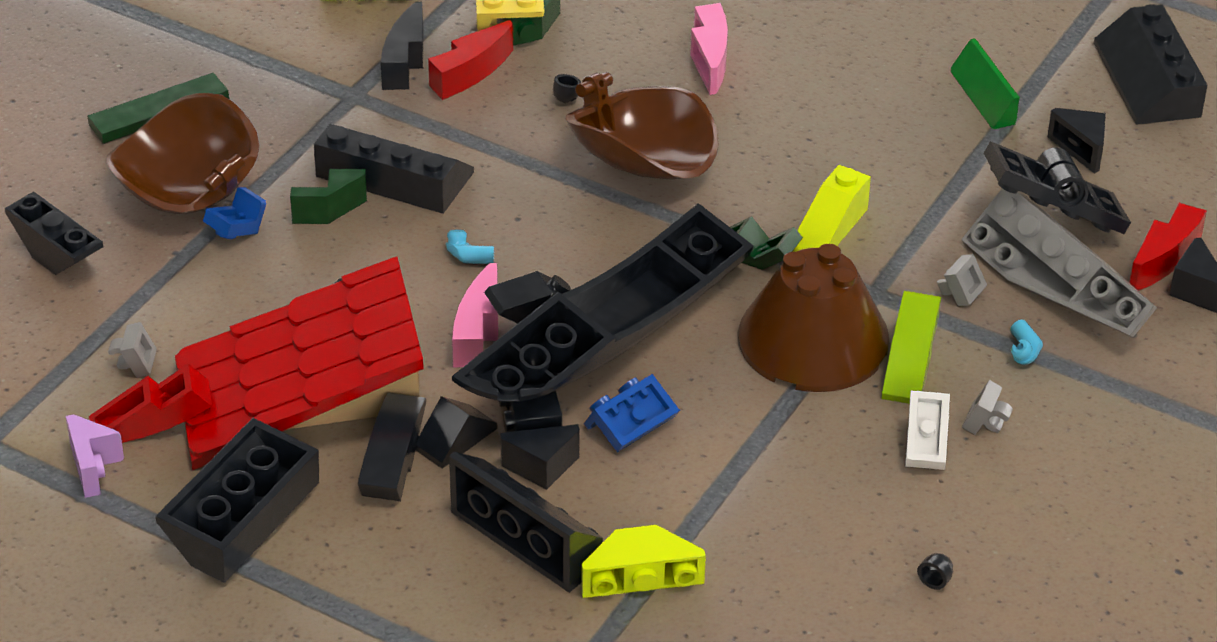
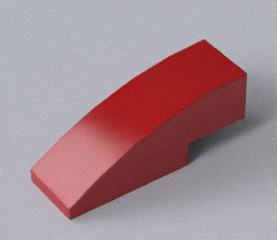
(470, 59)
(1166, 245)
(154, 406)

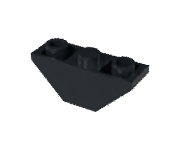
(50, 234)

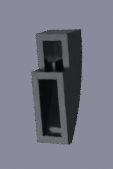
(403, 49)
(391, 447)

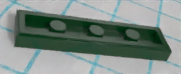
(132, 115)

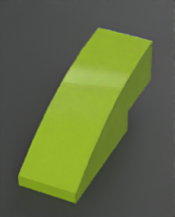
(911, 346)

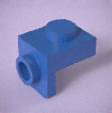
(240, 218)

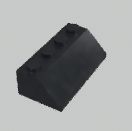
(1152, 66)
(392, 167)
(239, 498)
(520, 520)

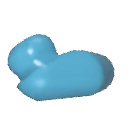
(467, 253)
(1029, 343)

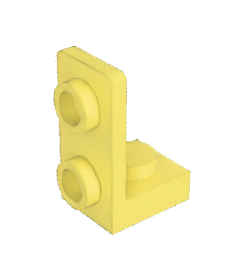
(490, 10)

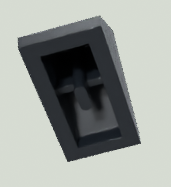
(1079, 134)
(1196, 277)
(452, 429)
(540, 453)

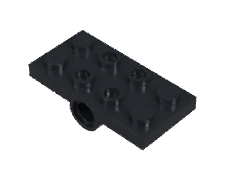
(1057, 182)

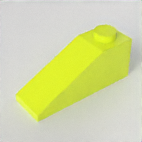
(835, 208)

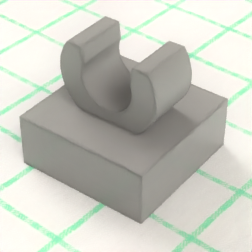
(963, 280)
(136, 350)
(987, 410)

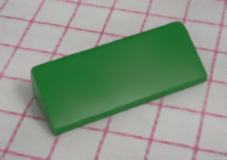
(986, 86)

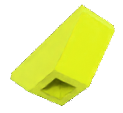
(642, 561)

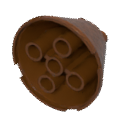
(814, 324)

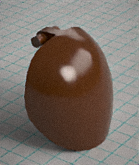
(645, 129)
(187, 154)

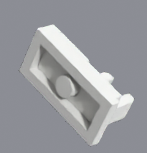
(927, 430)

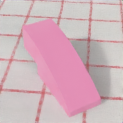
(710, 45)
(475, 319)

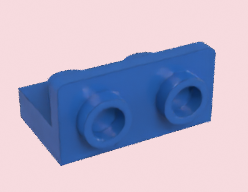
(633, 412)

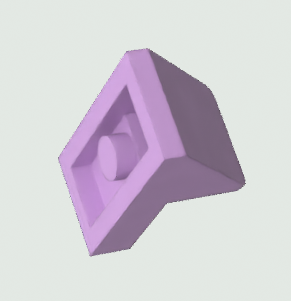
(92, 449)

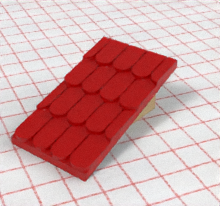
(309, 361)

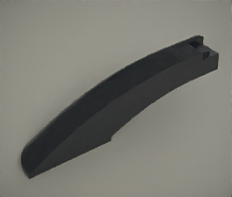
(607, 314)

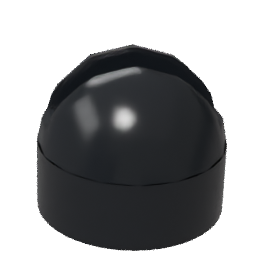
(564, 87)
(935, 571)

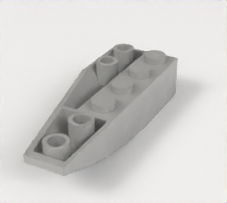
(1052, 262)

